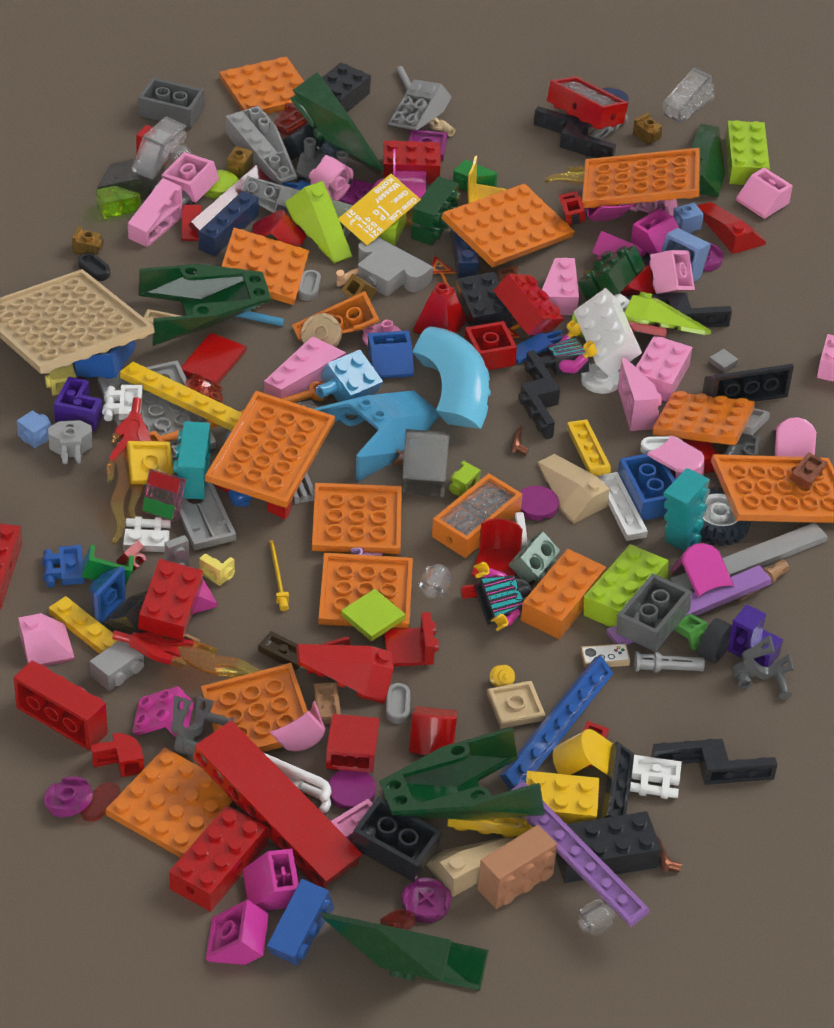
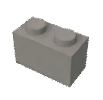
(116, 665)

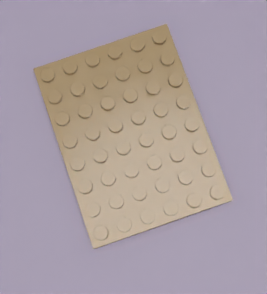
(67, 321)

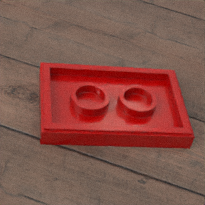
(214, 358)

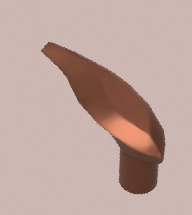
(516, 443)
(665, 862)

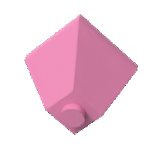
(45, 640)

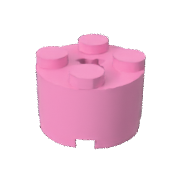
(334, 176)

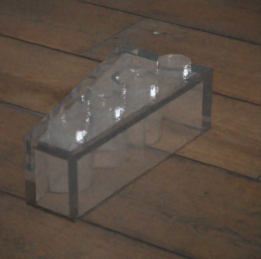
(158, 146)

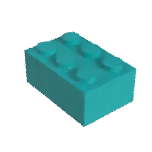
(193, 458)

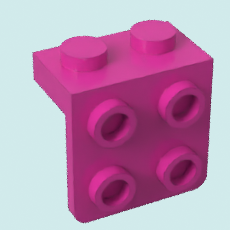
(156, 711)

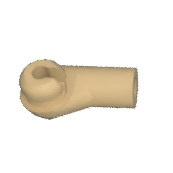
(442, 126)

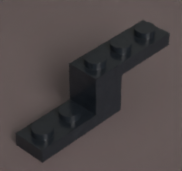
(573, 133)
(706, 316)
(539, 394)
(715, 763)

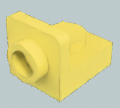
(215, 570)

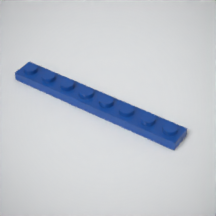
(557, 722)

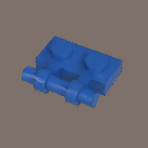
(70, 562)

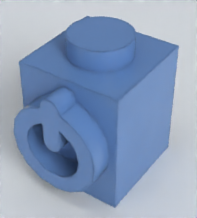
(688, 217)
(33, 428)

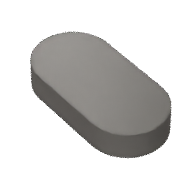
(309, 285)
(398, 703)

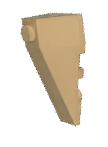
(577, 489)
(460, 865)

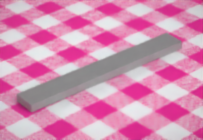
(766, 552)

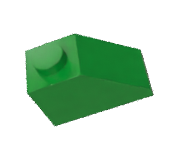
(484, 175)

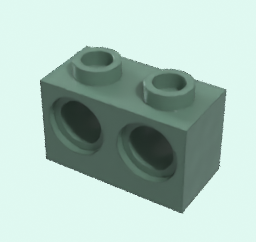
(535, 558)

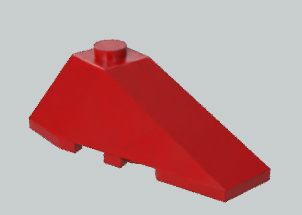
(730, 229)

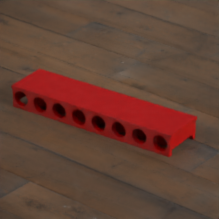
(276, 802)

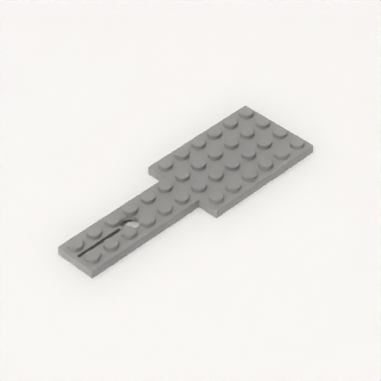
(165, 418)

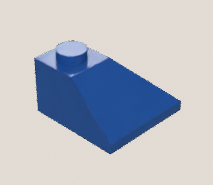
(107, 593)

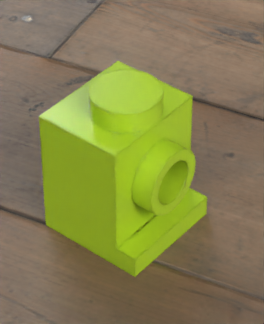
(464, 478)

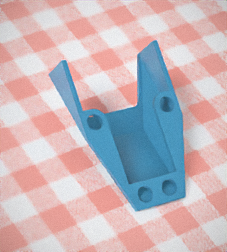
(391, 417)

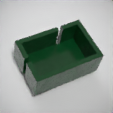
(439, 197)
(611, 271)

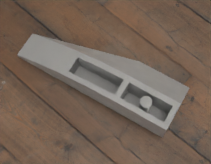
(257, 132)
(274, 196)

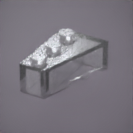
(689, 96)

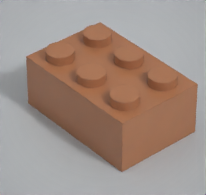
(517, 867)

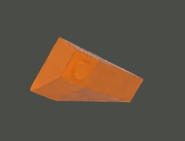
(351, 314)

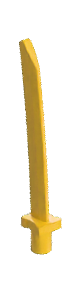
(282, 597)

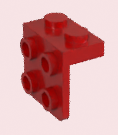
(413, 645)

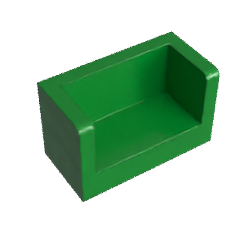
(94, 567)

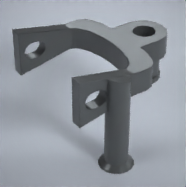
(748, 668)
(185, 735)

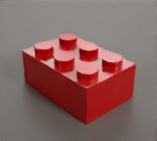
(412, 157)
(528, 304)
(170, 599)

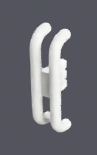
(297, 776)

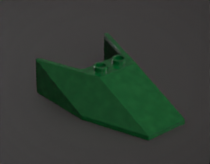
(332, 122)
(206, 293)
(448, 786)
(414, 953)

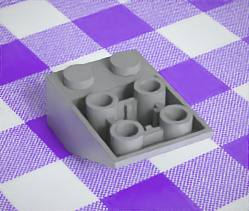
(420, 105)

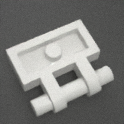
(125, 397)
(151, 539)
(656, 771)

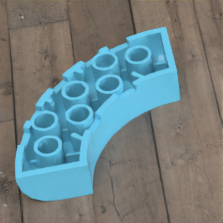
(462, 376)

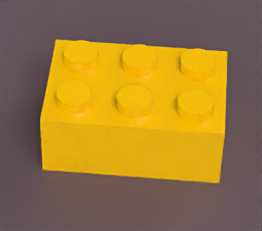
(568, 795)

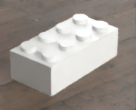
(608, 328)

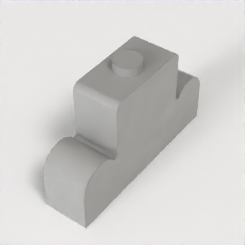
(390, 267)

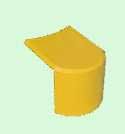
(479, 191)
(581, 751)

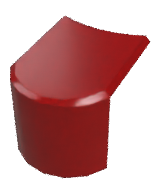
(281, 227)
(499, 544)
(431, 729)

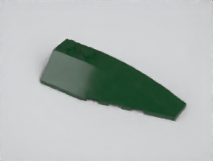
(711, 159)

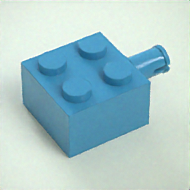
(349, 378)

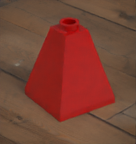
(441, 311)

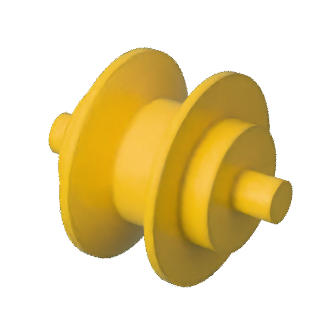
(501, 675)

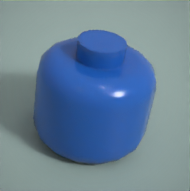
(239, 499)

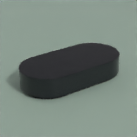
(94, 266)

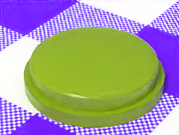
(225, 181)

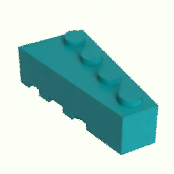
(685, 509)

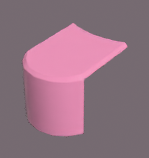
(795, 438)
(678, 456)
(302, 732)

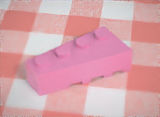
(301, 368)

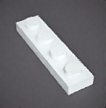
(623, 508)

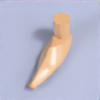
(343, 278)

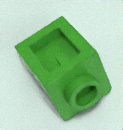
(693, 629)

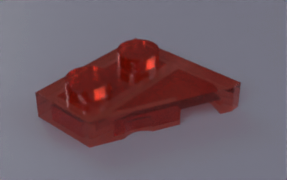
(289, 119)

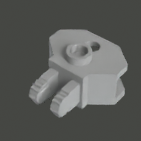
(70, 439)

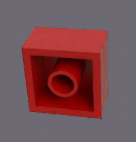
(493, 344)

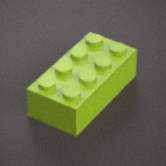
(745, 150)
(621, 583)

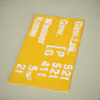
(379, 209)

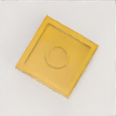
(146, 456)

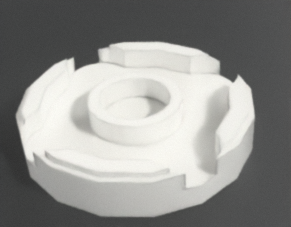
(598, 381)

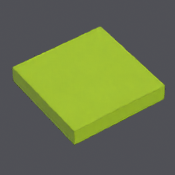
(373, 615)

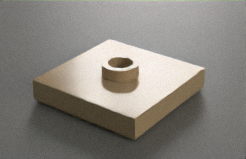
(516, 704)

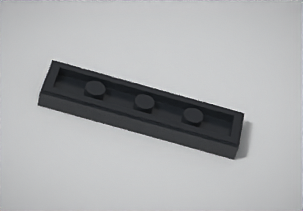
(618, 781)

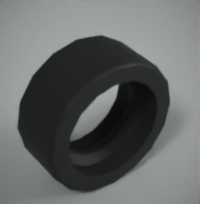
(715, 640)

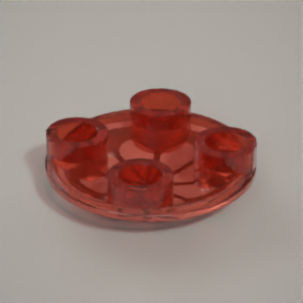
(199, 384)

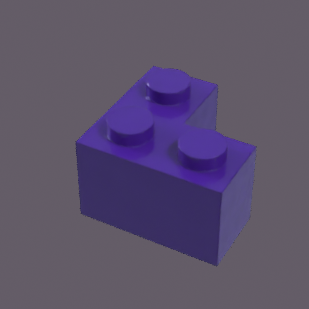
(76, 404)
(748, 631)

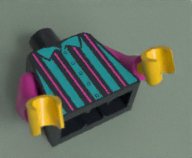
(568, 354)
(499, 595)

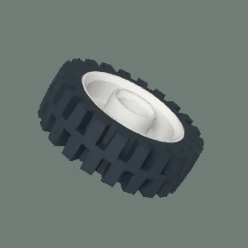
(720, 521)

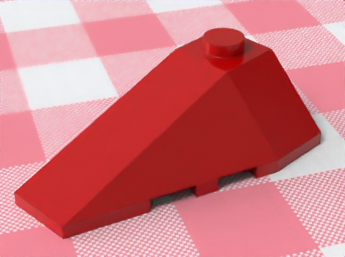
(357, 667)

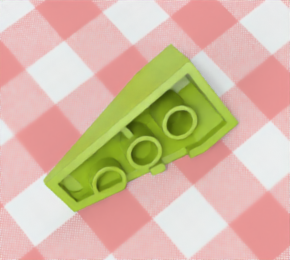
(316, 215)
(650, 310)

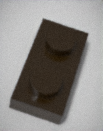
(279, 649)

